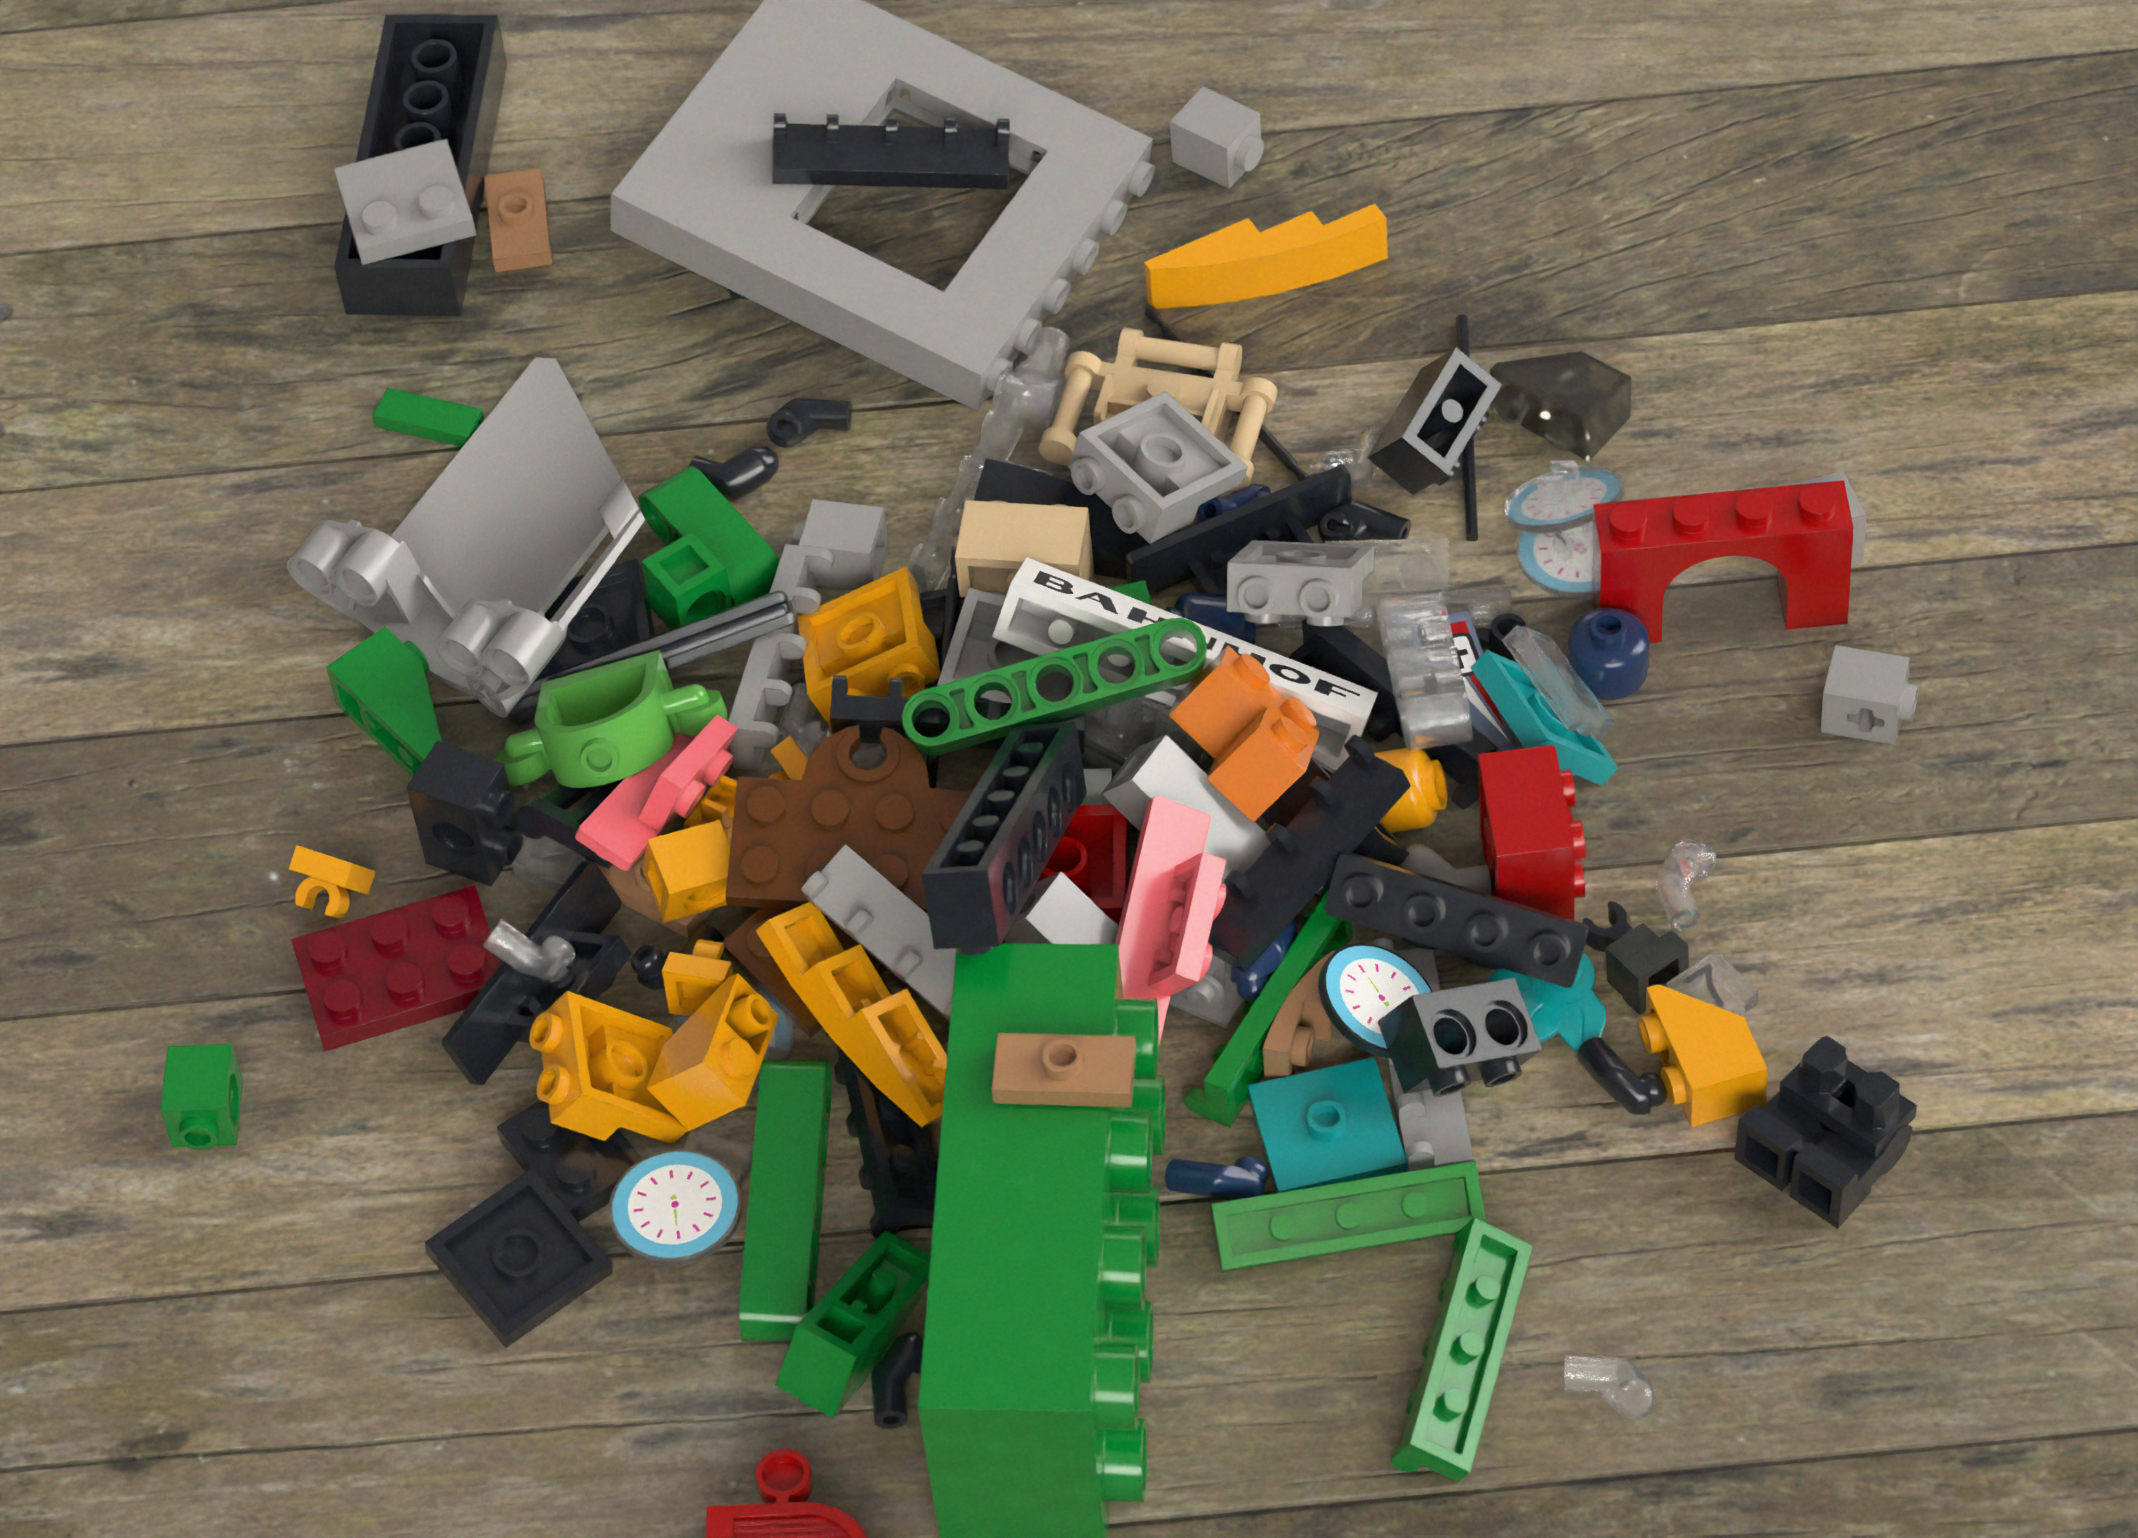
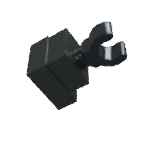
(1637, 956)

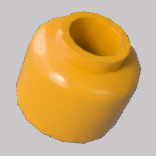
(1424, 798)

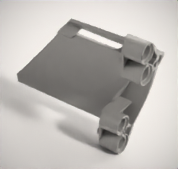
(487, 545)

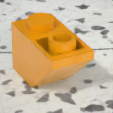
(714, 1055)
(1705, 1055)

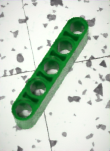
(1077, 663)
(785, 1198)

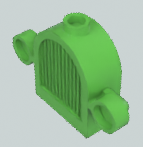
(607, 723)

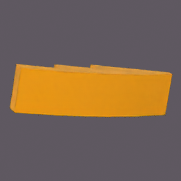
(1253, 264)
(850, 1001)

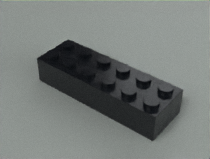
(428, 85)

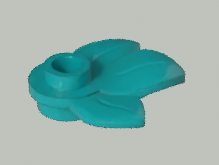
(1554, 1009)

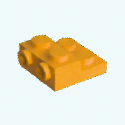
(869, 639)
(600, 1069)

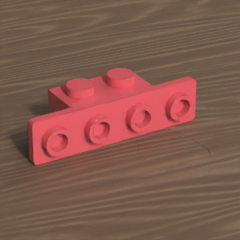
(657, 795)
(1169, 905)

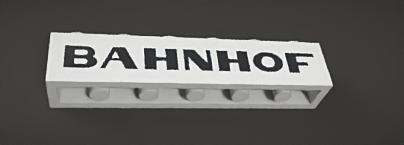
(1058, 610)

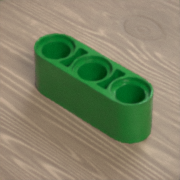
(694, 504)

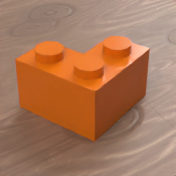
(1248, 729)

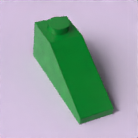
(388, 696)
(854, 1324)

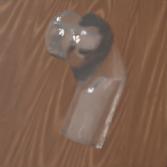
(1615, 1380)

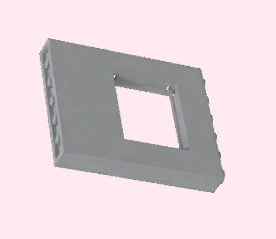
(712, 204)

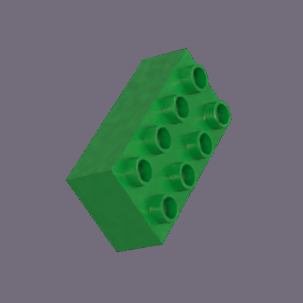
(1040, 1260)

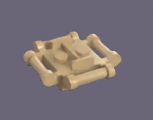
(1127, 385)

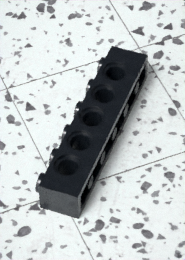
(1004, 837)

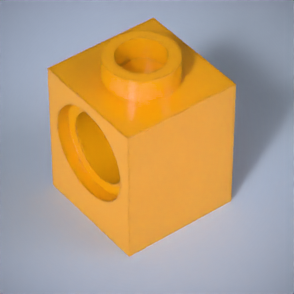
(688, 870)

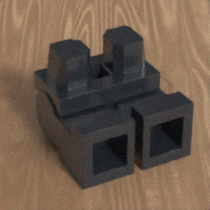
(1827, 1132)

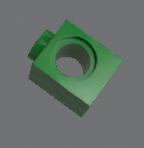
(686, 582)
(202, 1095)

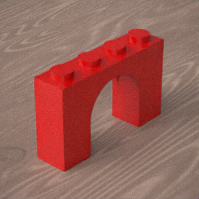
(1793, 527)

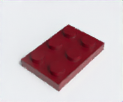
(396, 967)

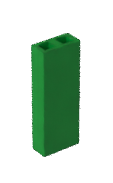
(427, 417)

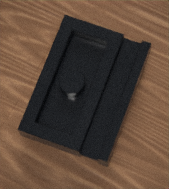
(570, 1163)

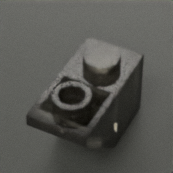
(1564, 399)

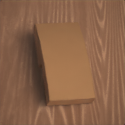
(1296, 1027)

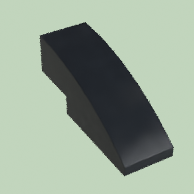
(1027, 486)

